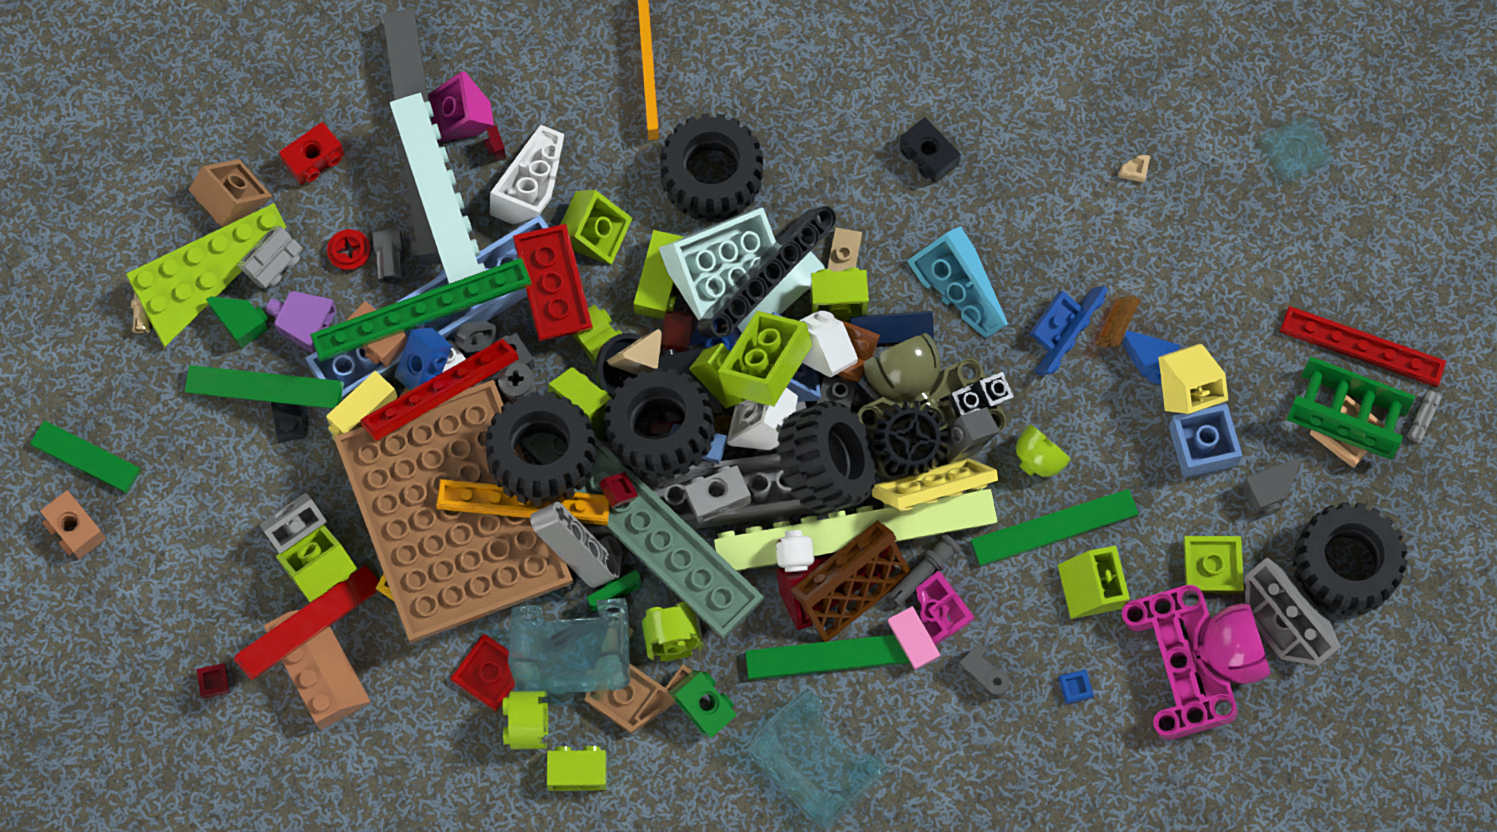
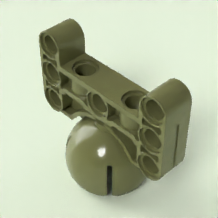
(914, 374)

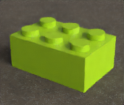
(765, 358)

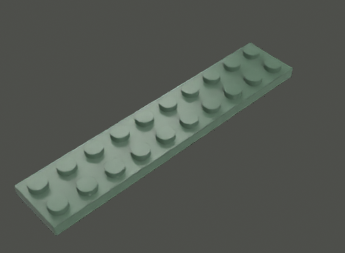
(664, 542)

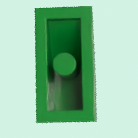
(239, 318)

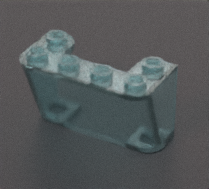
(570, 653)

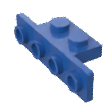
(1061, 325)

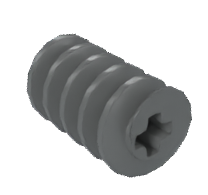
(516, 381)

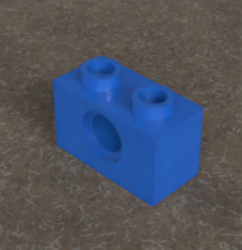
(422, 357)

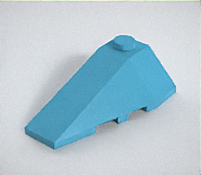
(958, 274)

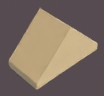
(639, 355)

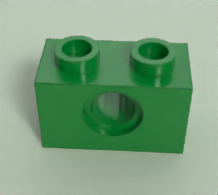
(687, 696)

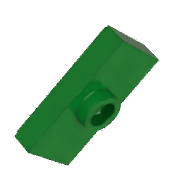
(615, 589)

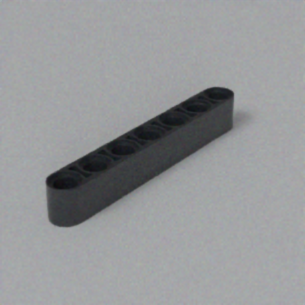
(757, 277)

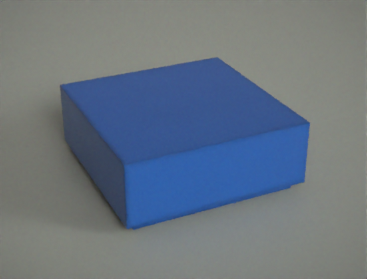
(1075, 686)

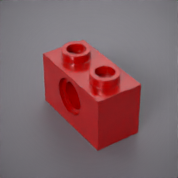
(316, 140)

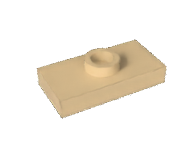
(844, 249)

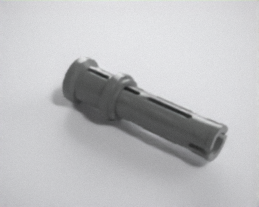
(933, 561)

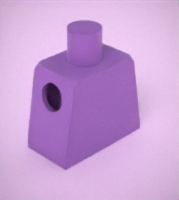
(301, 317)

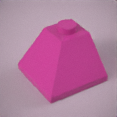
(460, 108)

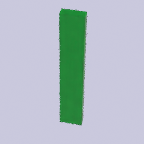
(264, 387)
(1054, 528)
(824, 657)

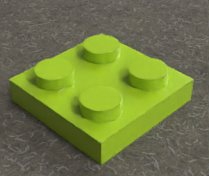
(1214, 563)

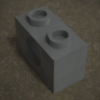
(969, 435)

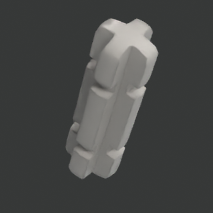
(1424, 416)

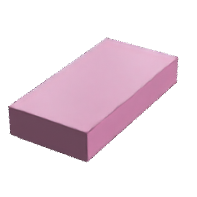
(913, 638)

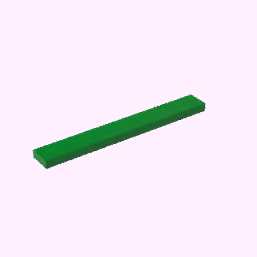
(420, 309)

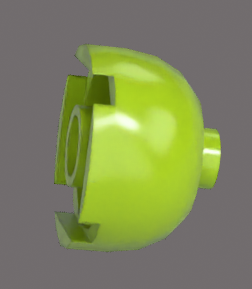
(1039, 454)

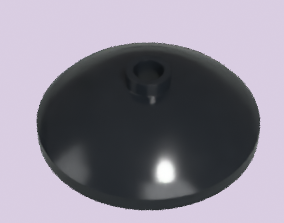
(608, 376)

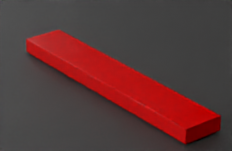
(1363, 346)
(439, 389)
(307, 623)

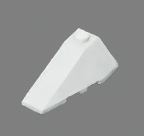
(529, 179)

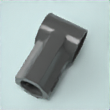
(388, 252)

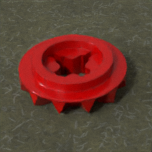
(337, 246)

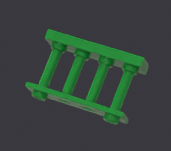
(1343, 426)

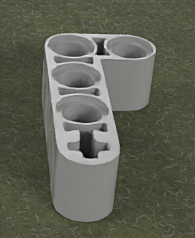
(589, 558)

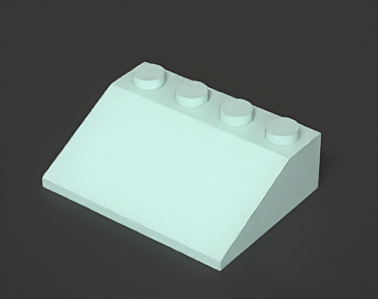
(716, 258)

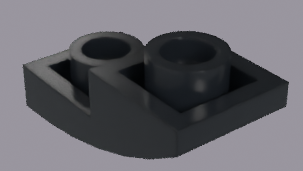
(981, 395)

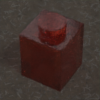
(676, 331)

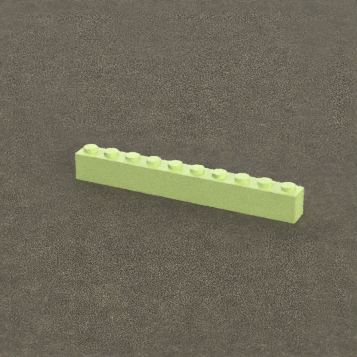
(830, 535)

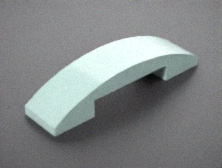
(788, 289)

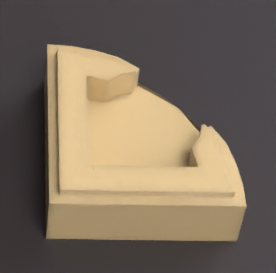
(1135, 169)

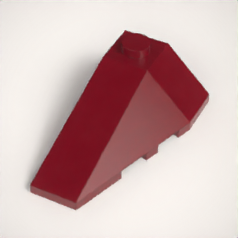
(788, 580)

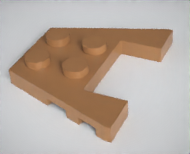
(638, 701)

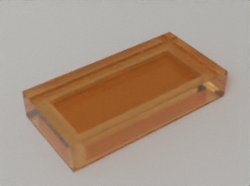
(1117, 321)

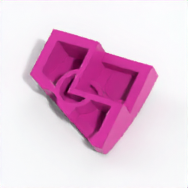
(936, 601)

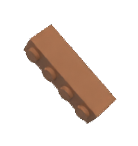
(323, 677)

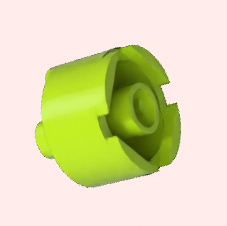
(672, 632)
(525, 720)

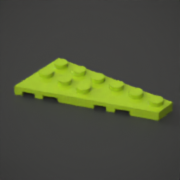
(180, 282)

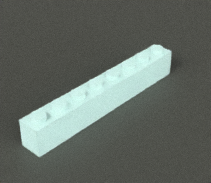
(435, 187)

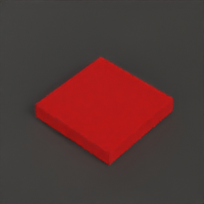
(486, 673)

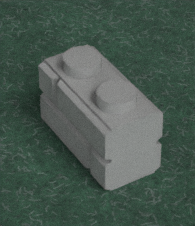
(270, 257)

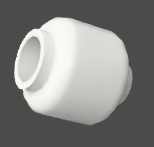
(794, 551)

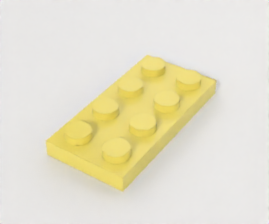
(938, 482)

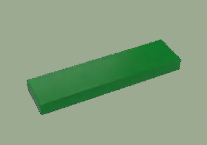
(85, 457)

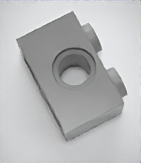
(708, 507)
(293, 523)

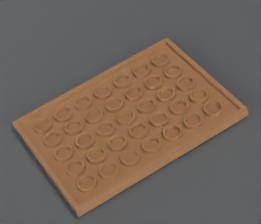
(438, 561)

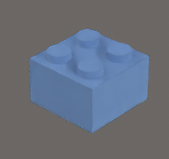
(1205, 441)

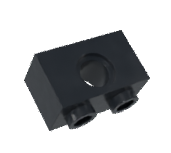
(923, 137)

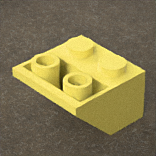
(1191, 380)

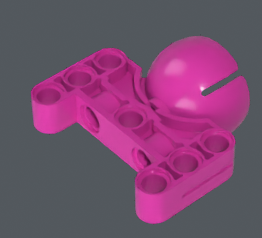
(1228, 654)

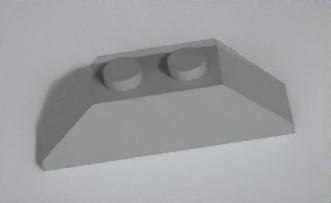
(1288, 616)

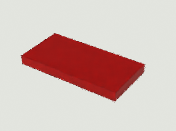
(556, 287)

